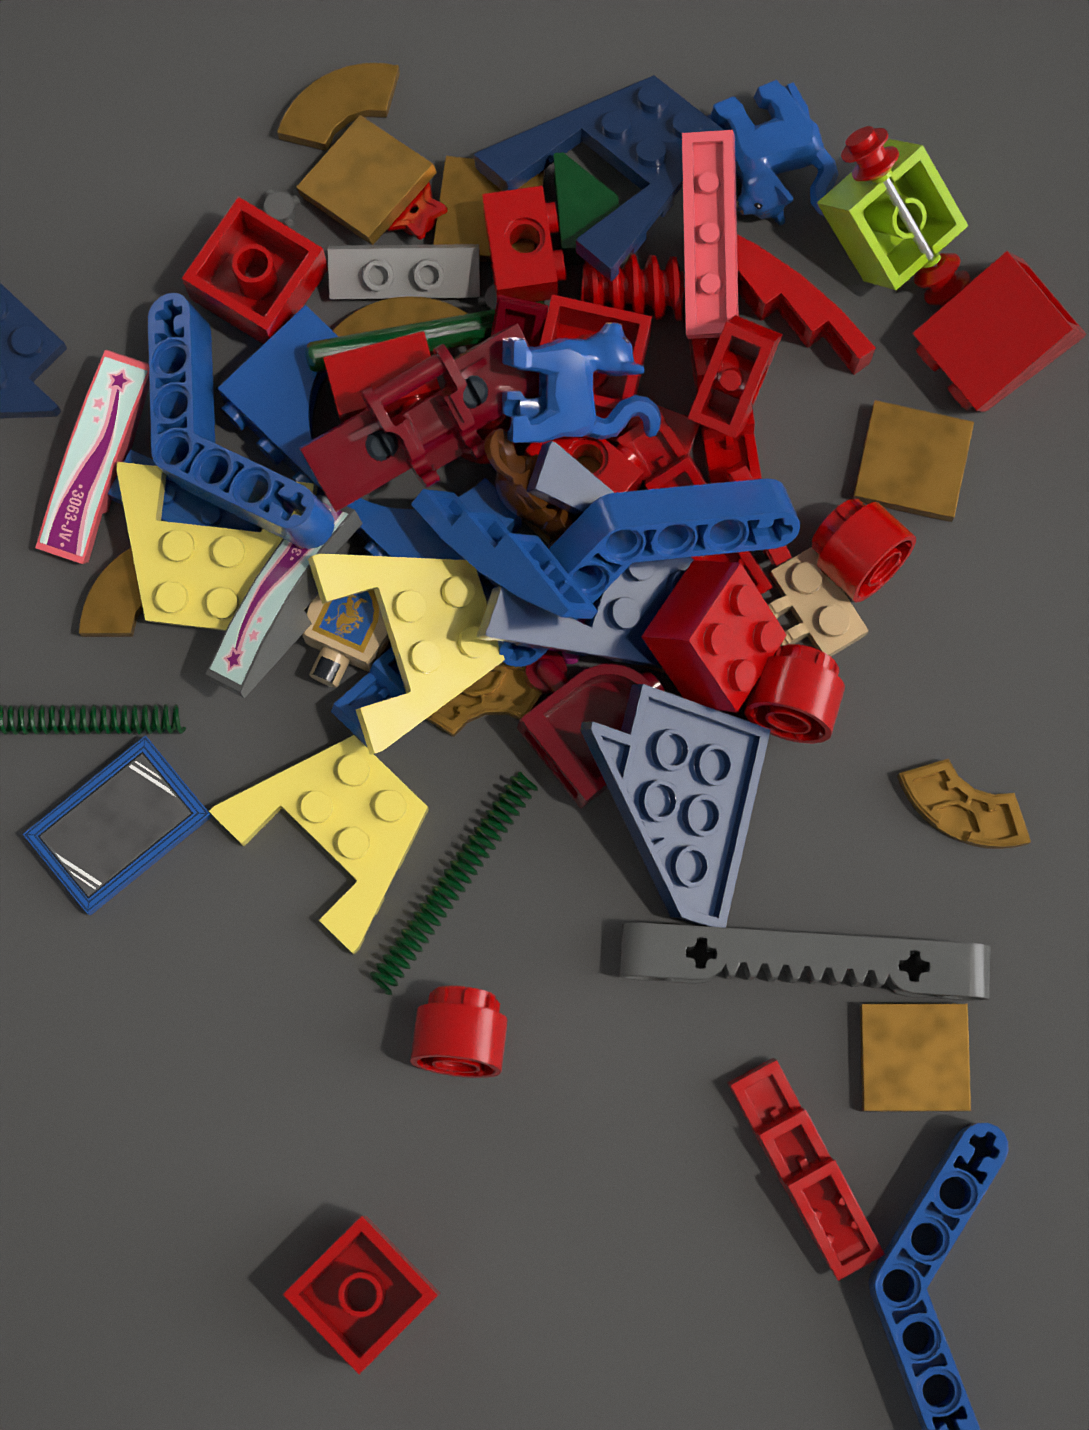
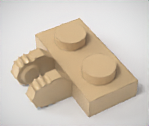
(818, 605)

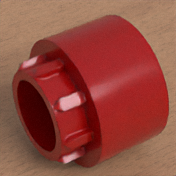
(861, 547)
(797, 695)
(460, 1033)

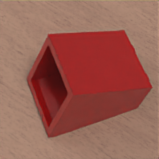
(997, 333)

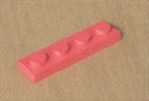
(709, 232)

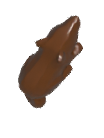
(511, 486)

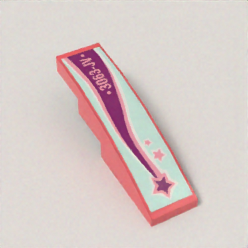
(89, 466)

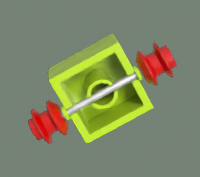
(896, 216)

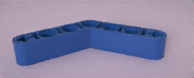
(185, 434)
(666, 526)
(921, 1269)

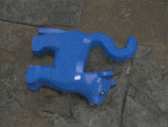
(775, 147)
(566, 388)

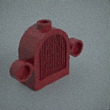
(555, 724)

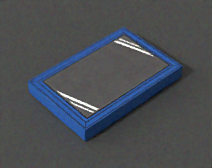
(117, 825)

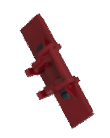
(426, 436)

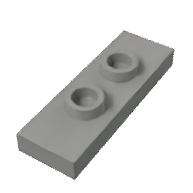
(404, 271)

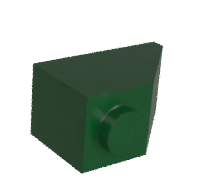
(580, 204)

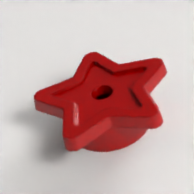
(424, 219)

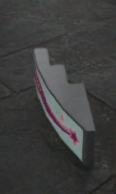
(273, 610)

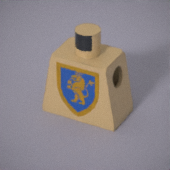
(346, 634)

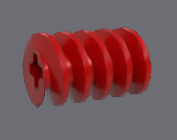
(637, 286)

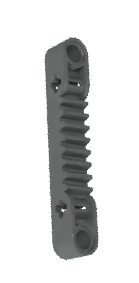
(949, 968)

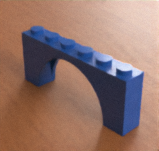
(277, 401)

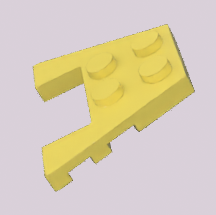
(188, 570)
(432, 625)
(352, 811)

